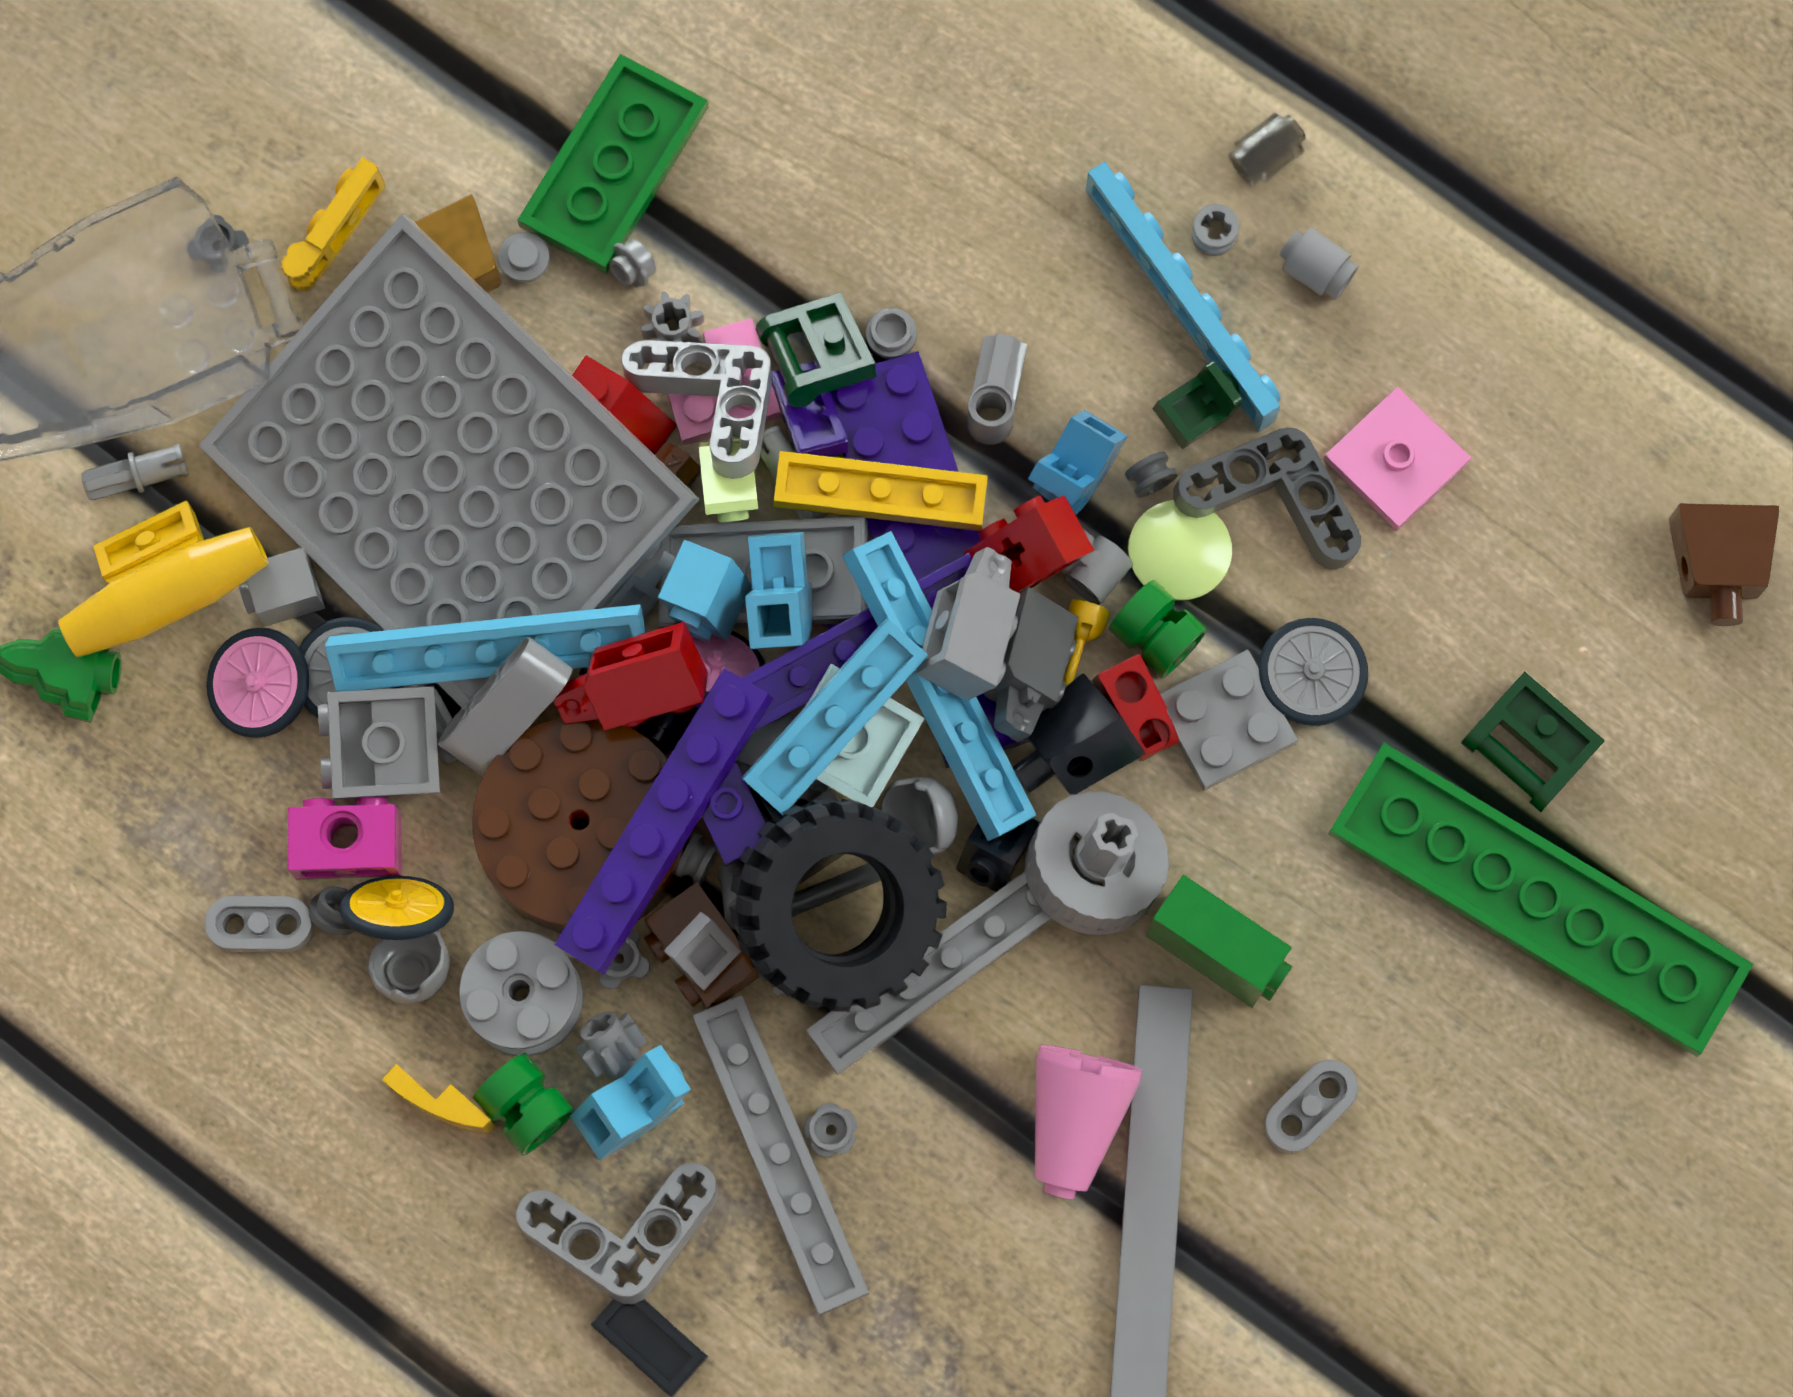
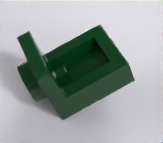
(1199, 404)

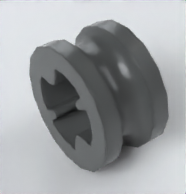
(1151, 474)

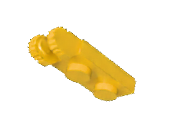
(333, 227)

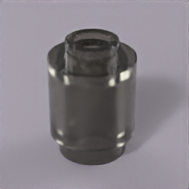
(1267, 149)

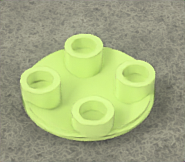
(1180, 551)

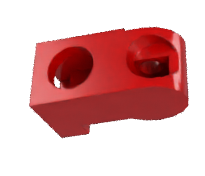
(1139, 703)

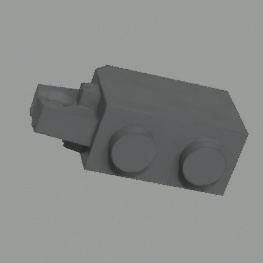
(1034, 664)

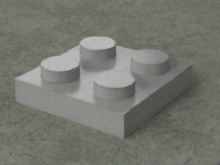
(1226, 721)

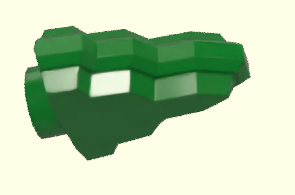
(60, 675)

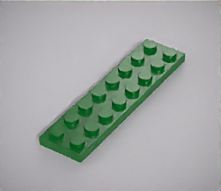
(1541, 899)

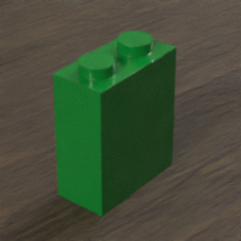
(1220, 942)

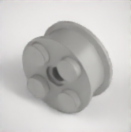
(501, 970)

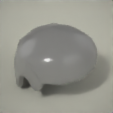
(925, 808)
(409, 968)

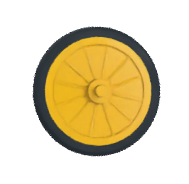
(396, 907)

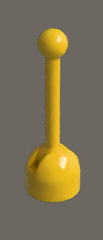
(1090, 626)

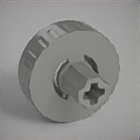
(1115, 847)

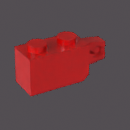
(637, 680)

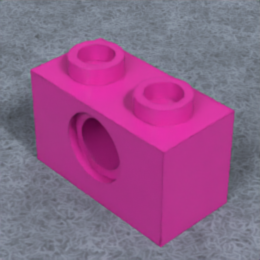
(373, 854)

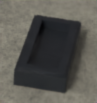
(650, 1343)

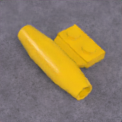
(158, 577)

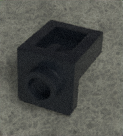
(993, 861)

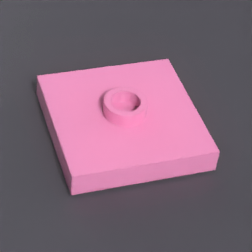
(1397, 458)

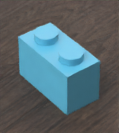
(704, 591)

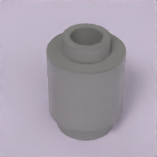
(1318, 263)

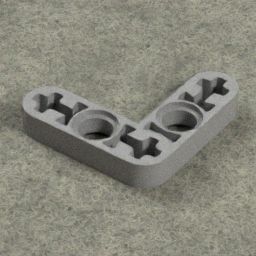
(722, 380)
(618, 1252)

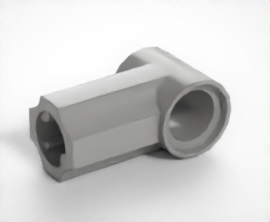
(996, 386)
(1099, 571)

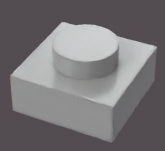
(702, 951)

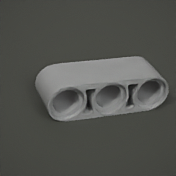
(505, 705)

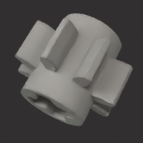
(672, 309)
(610, 1044)

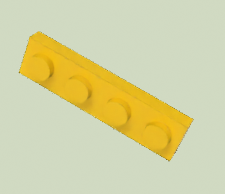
(880, 491)

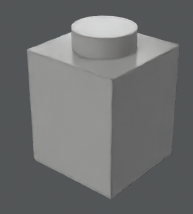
(283, 589)

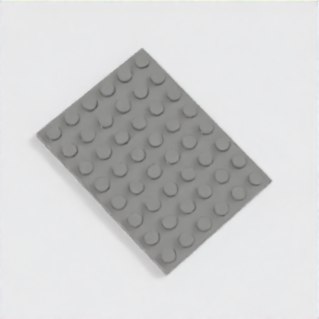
(444, 454)

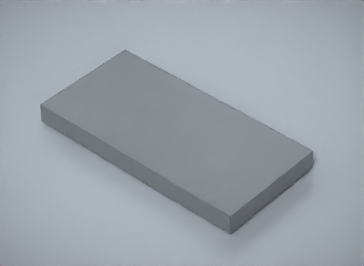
(825, 540)

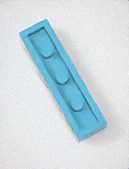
(834, 716)

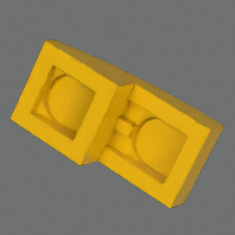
(449, 1107)

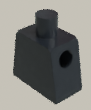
(1078, 741)

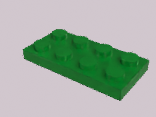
(613, 163)

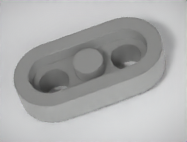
(261, 923)
(1309, 1107)

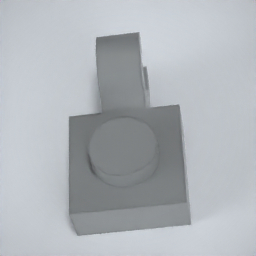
(641, 586)

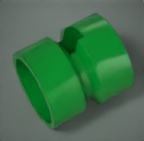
(1157, 629)
(523, 1103)

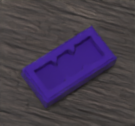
(811, 428)
(733, 817)

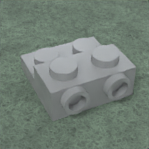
(380, 743)

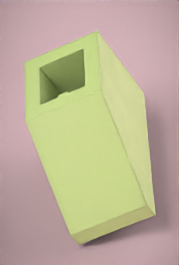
(726, 496)

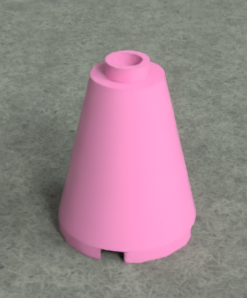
(1077, 1115)

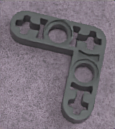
(1287, 479)

